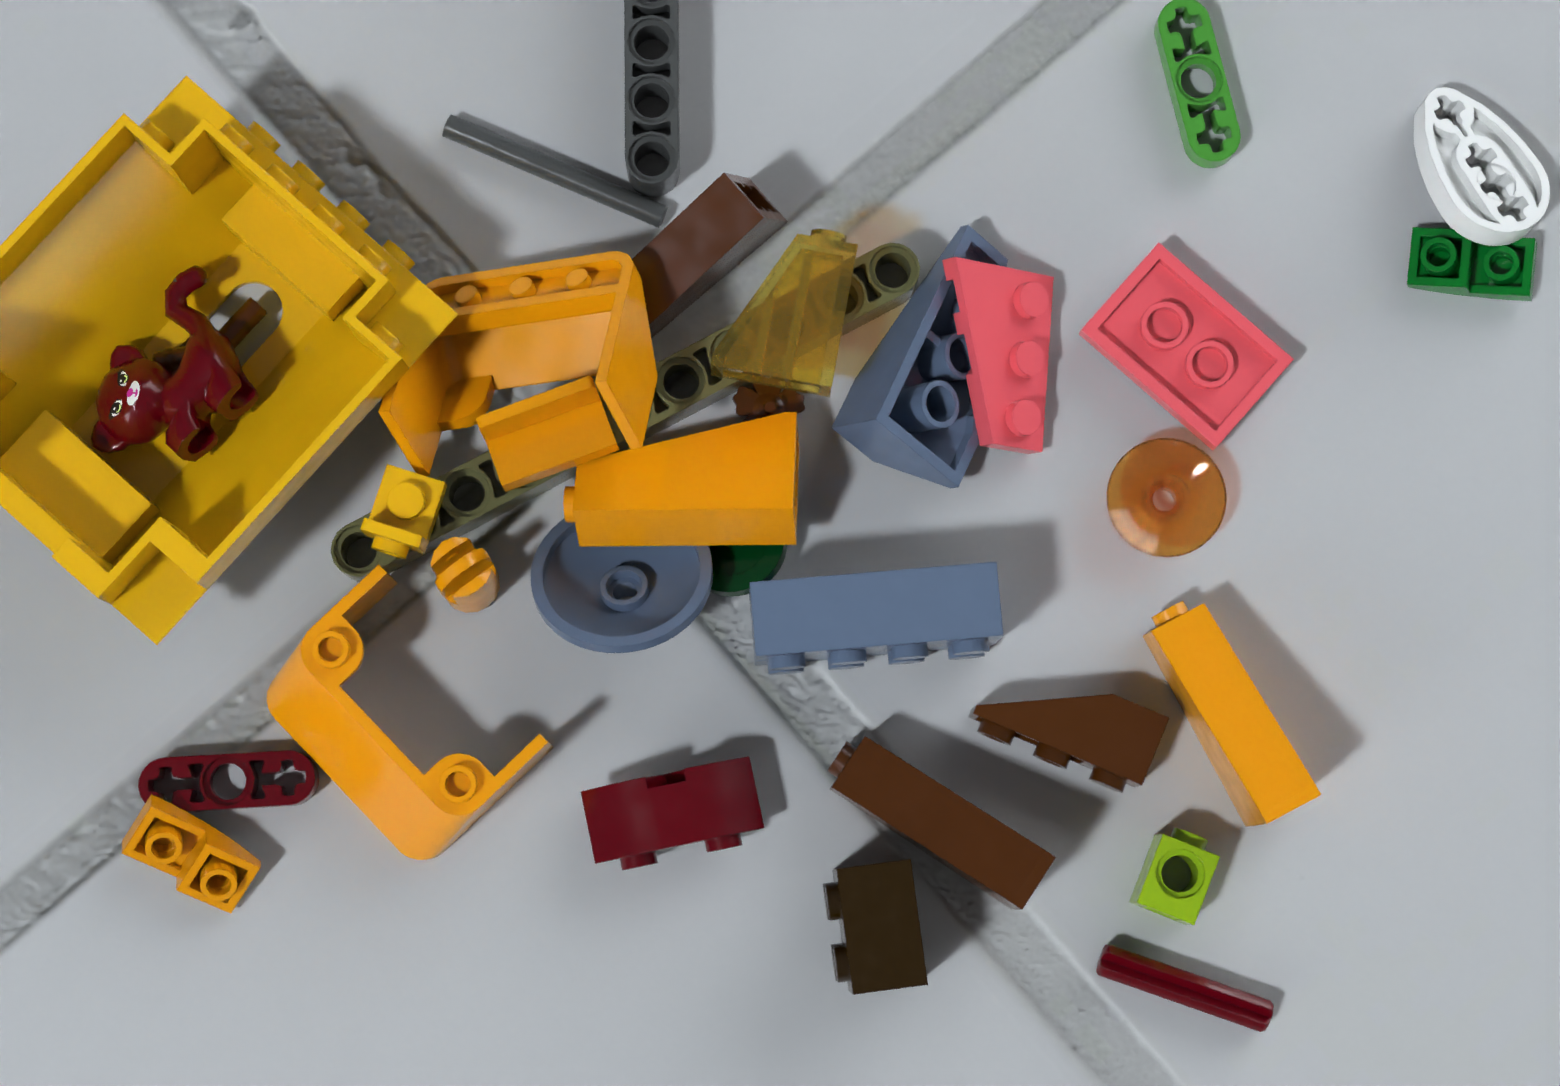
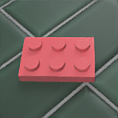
(1185, 346)

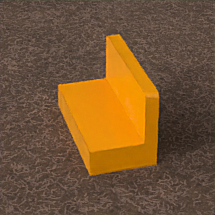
(547, 433)

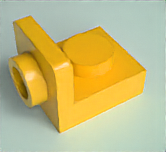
(404, 512)

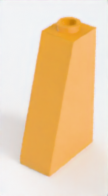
(693, 489)
(1229, 716)

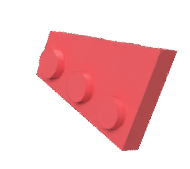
(1007, 343)

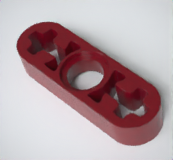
(274, 763)

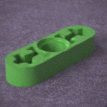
(1222, 120)

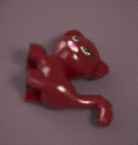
(144, 398)

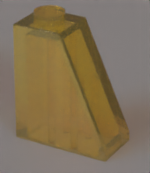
(794, 320)

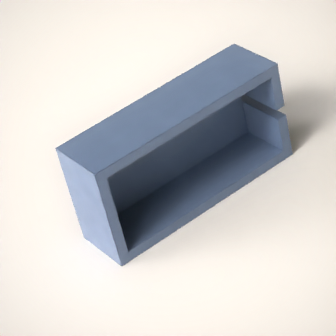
(875, 615)

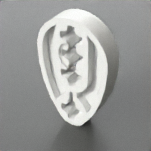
(1456, 187)

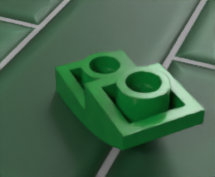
(1457, 266)

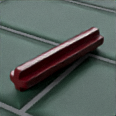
(1185, 988)

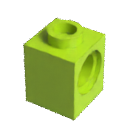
(1152, 892)

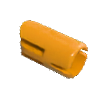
(465, 575)

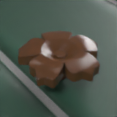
(766, 401)

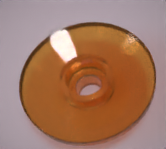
(1187, 476)

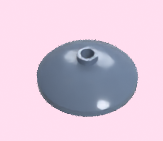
(582, 586)

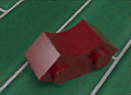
(672, 811)

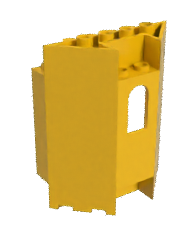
(95, 275)

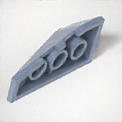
(913, 393)

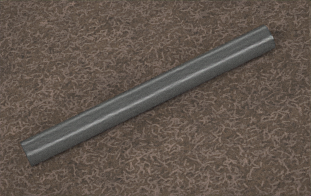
(554, 171)

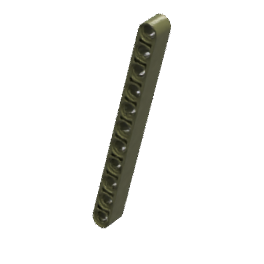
(871, 301)

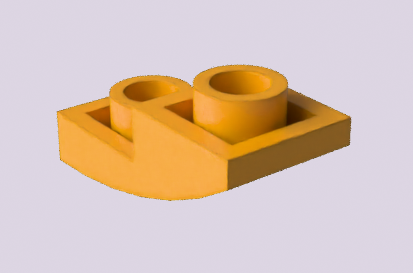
(197, 854)

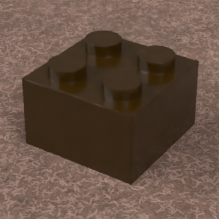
(877, 927)

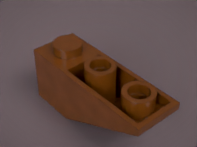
(1093, 731)

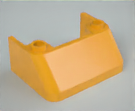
(527, 330)
(411, 808)

